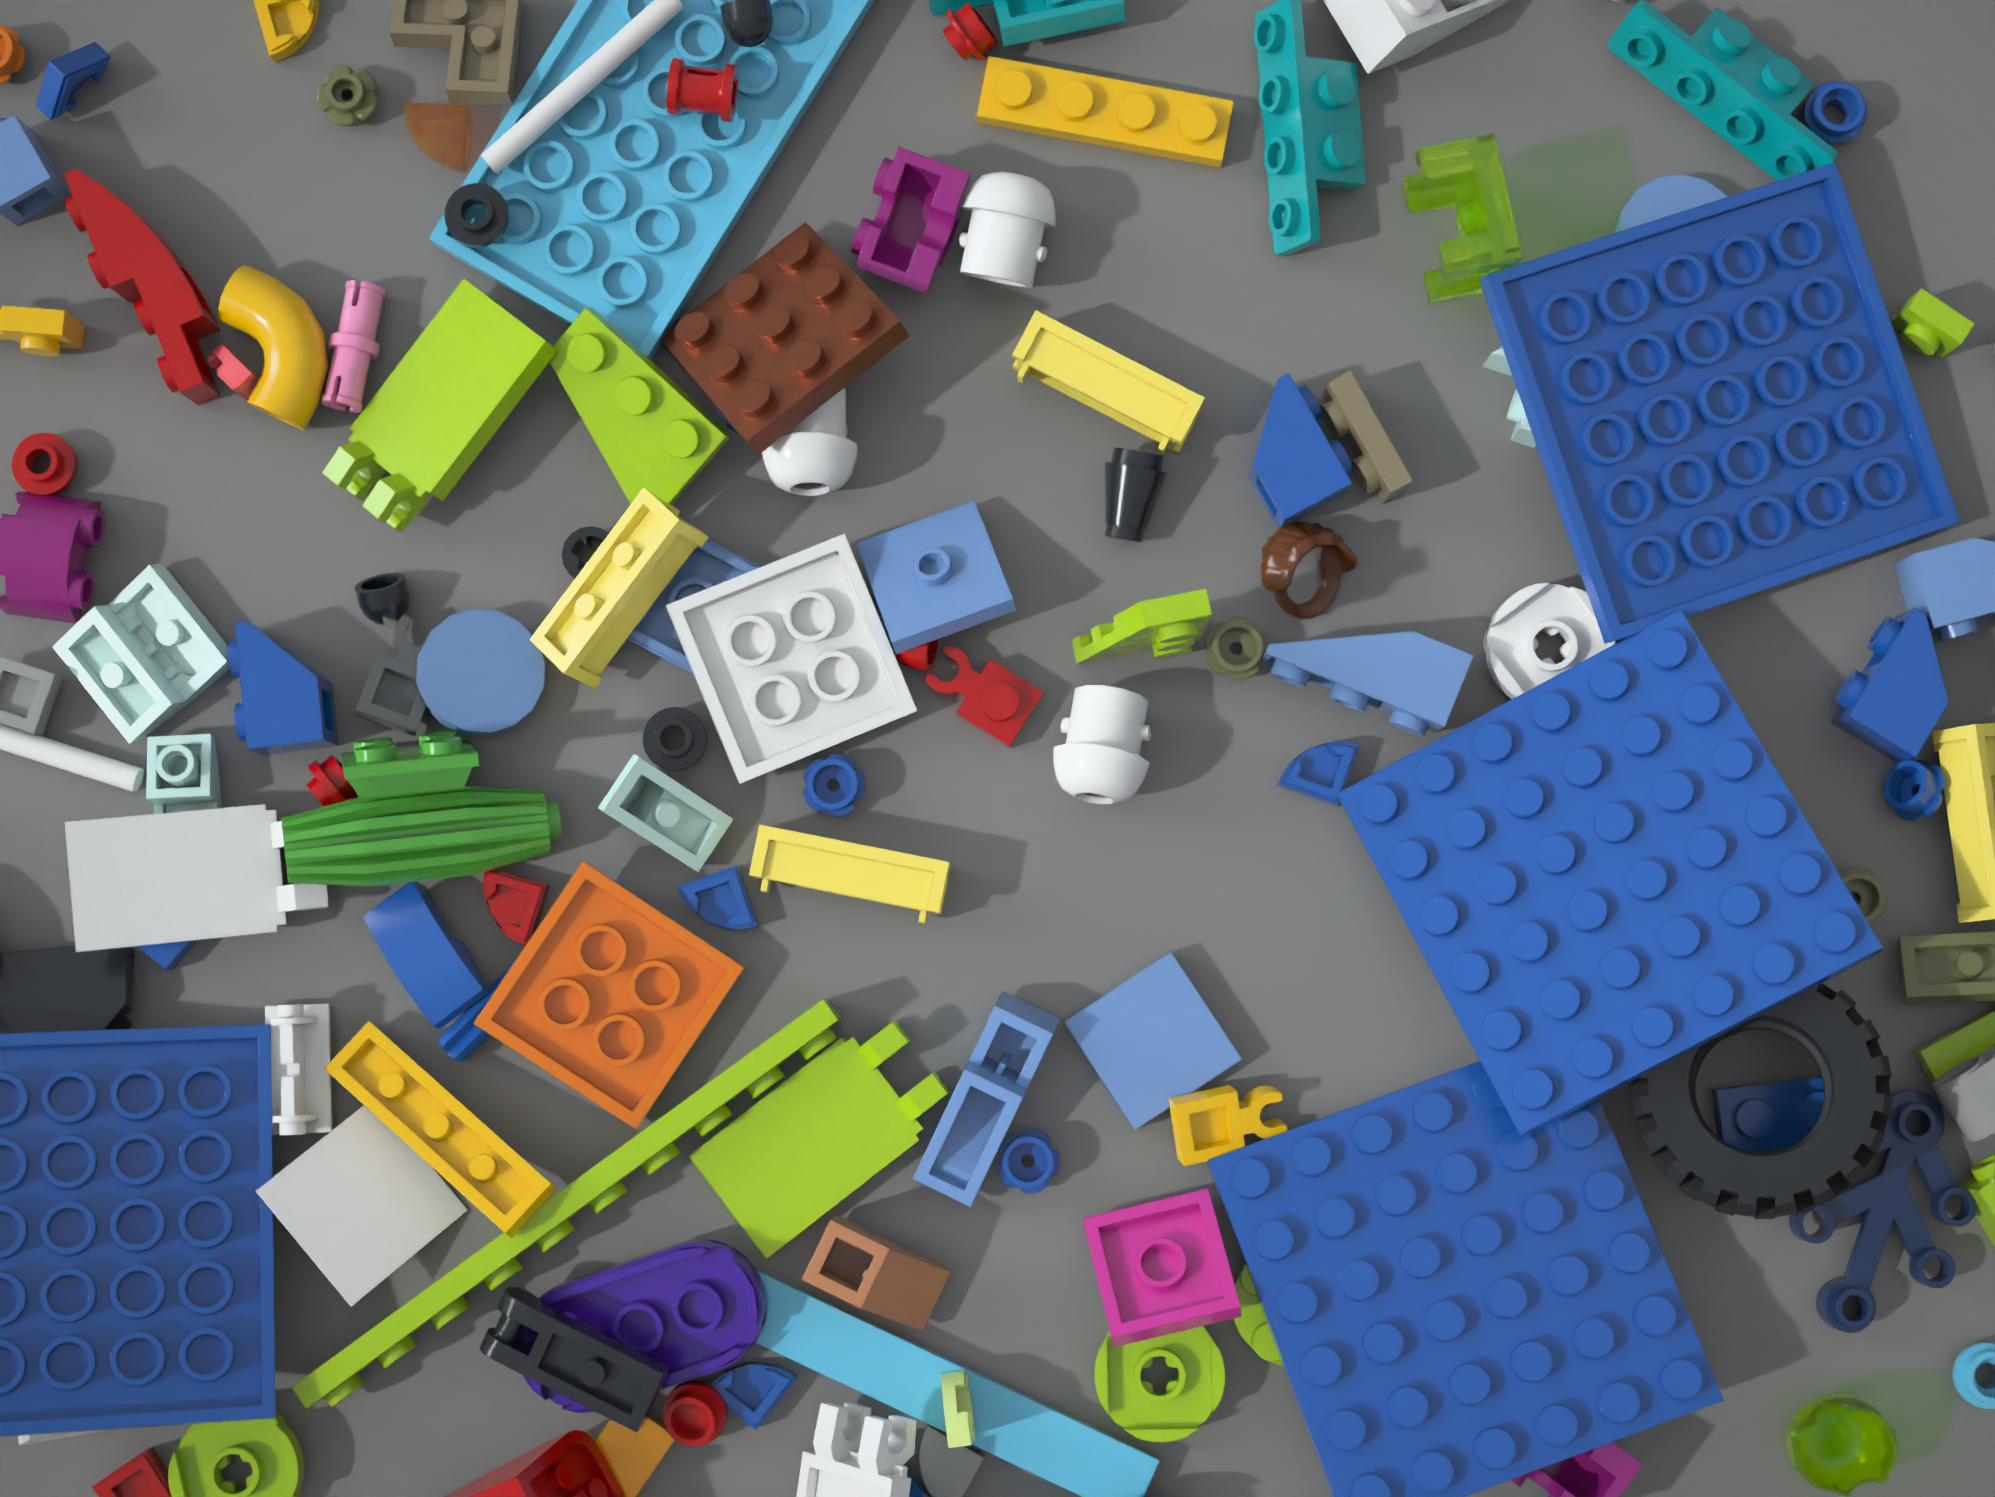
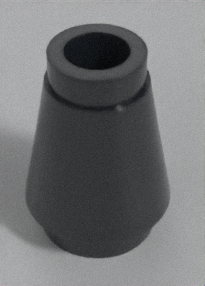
(1131, 492)

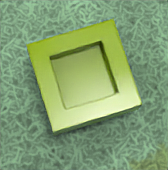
(1930, 325)

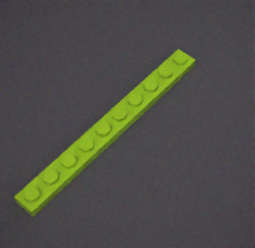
(551, 1222)

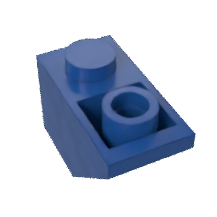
(1293, 460)
(1899, 690)
(283, 698)

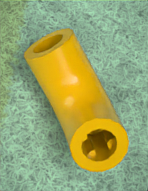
(290, 340)

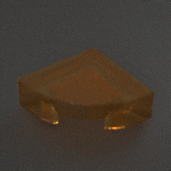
(440, 132)

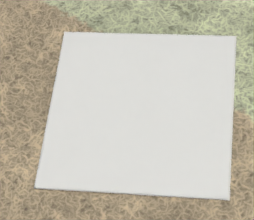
(361, 1203)

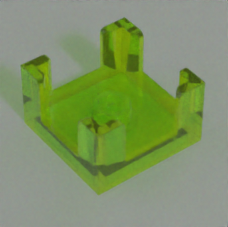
(1473, 179)

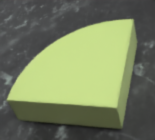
(957, 1409)

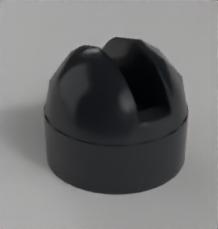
(747, 21)
(383, 595)

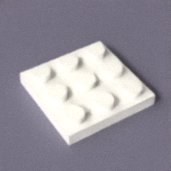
(791, 658)

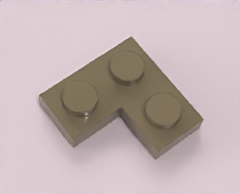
(480, 39)

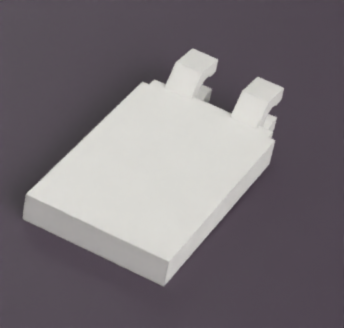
(180, 877)
(857, 1454)

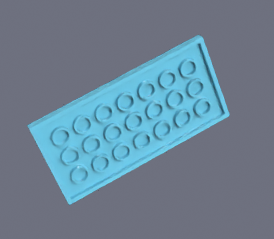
(636, 202)

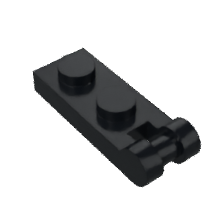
(575, 1360)

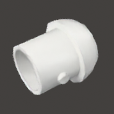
(1006, 228)
(815, 453)
(1103, 745)

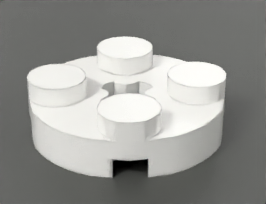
(1513, 629)

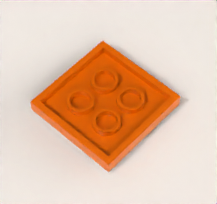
(609, 995)

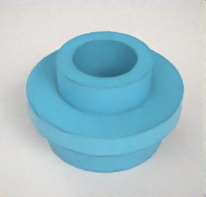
(1964, 1374)

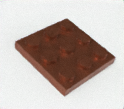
(783, 337)

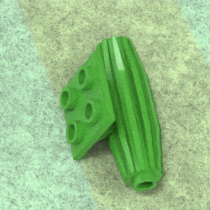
(416, 819)

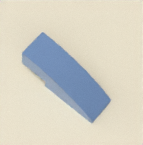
(986, 1098)

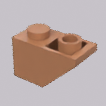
(875, 1274)

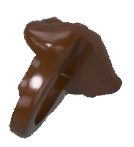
(1285, 551)

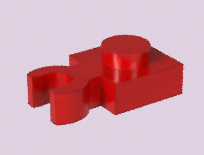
(993, 700)

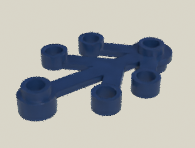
(1886, 1201)

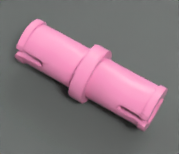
(353, 346)

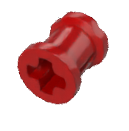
(702, 89)

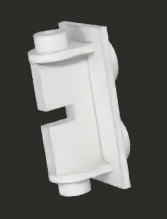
(297, 1068)

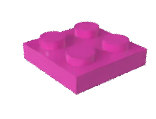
(1161, 1267)

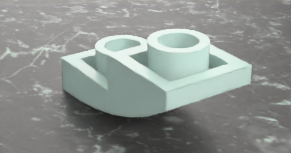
(182, 773)

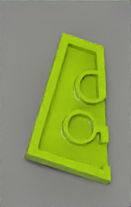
(634, 411)
(1160, 624)

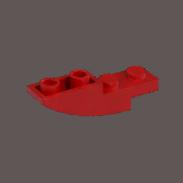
(143, 266)

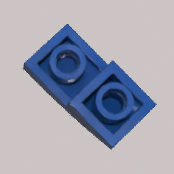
(424, 955)

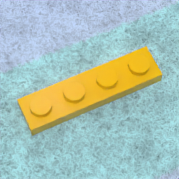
(1104, 111)
(440, 1129)

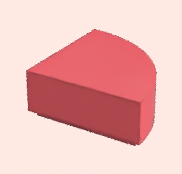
(232, 371)

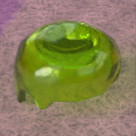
(1841, 1443)

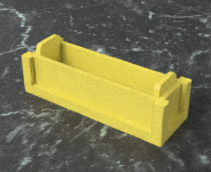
(1107, 382)
(617, 587)
(1969, 770)
(849, 870)

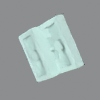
(145, 653)

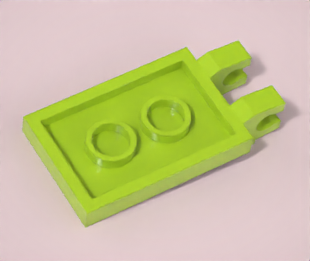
(439, 406)
(815, 1139)

